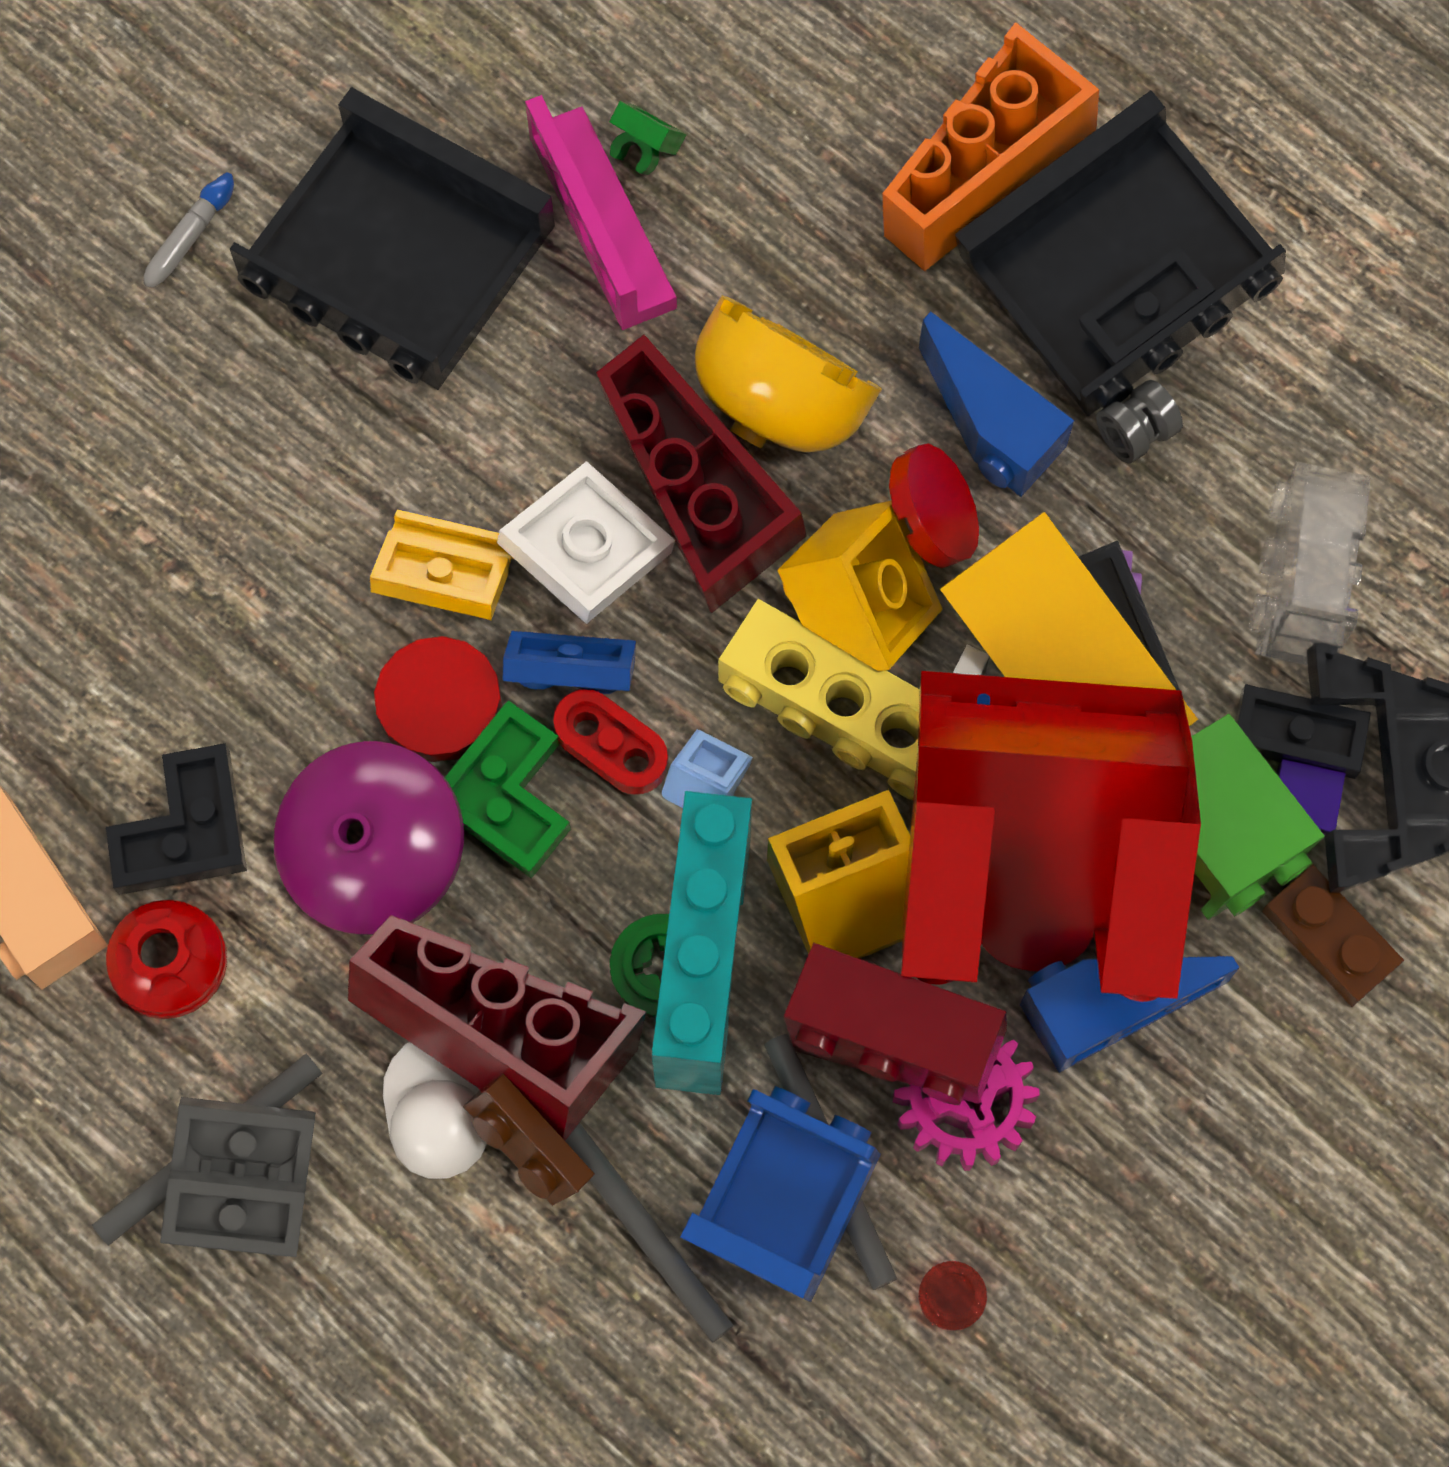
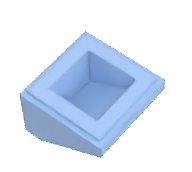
(705, 767)

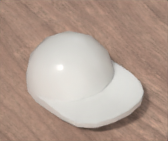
(428, 1117)

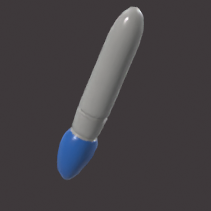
(211, 199)

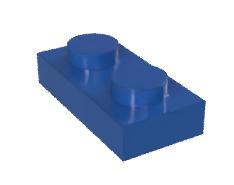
(569, 660)

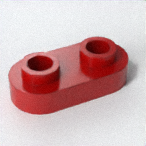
(613, 743)

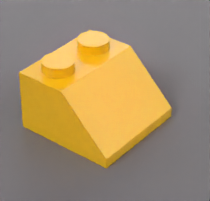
(862, 585)

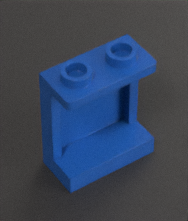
(785, 1193)

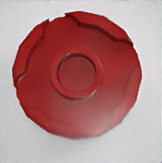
(937, 504)
(437, 697)

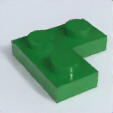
(492, 793)

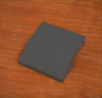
(238, 1177)

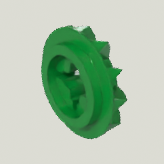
(631, 955)

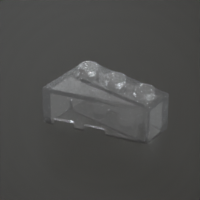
(1311, 562)

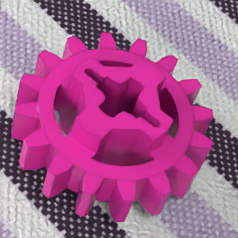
(976, 1122)

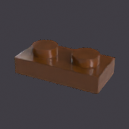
(1332, 936)
(542, 1156)

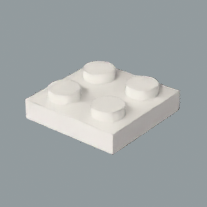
(586, 542)

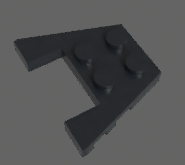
(1413, 759)

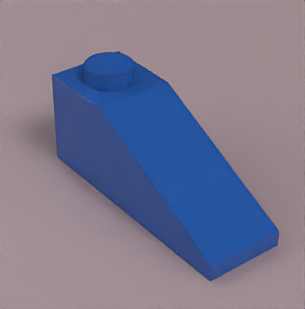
(1001, 418)
(1080, 1020)

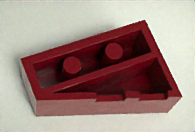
(894, 1026)

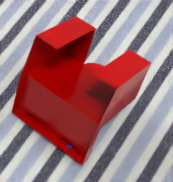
(1047, 823)

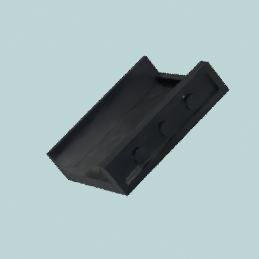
(1098, 224)
(398, 241)

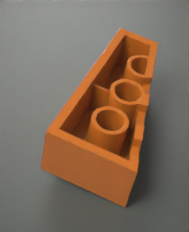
(997, 137)

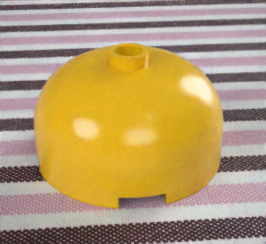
(778, 382)

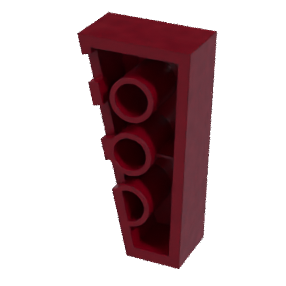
(495, 1019)

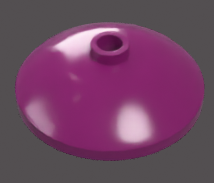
(407, 844)

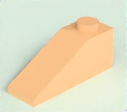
(39, 913)

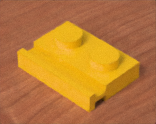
(441, 565)

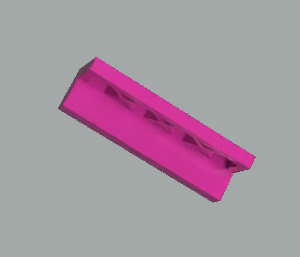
(600, 214)

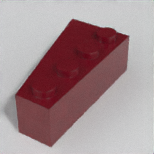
(707, 485)

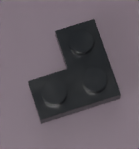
(197, 837)

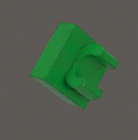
(646, 131)

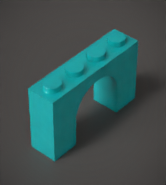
(701, 943)

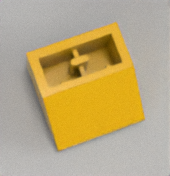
(846, 876)

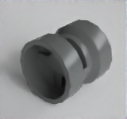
(1139, 421)

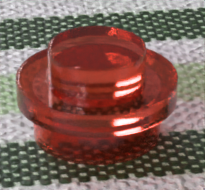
(952, 1296)

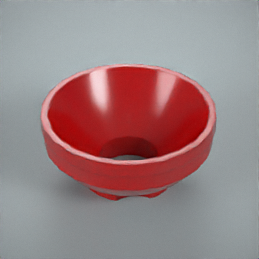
(184, 982)

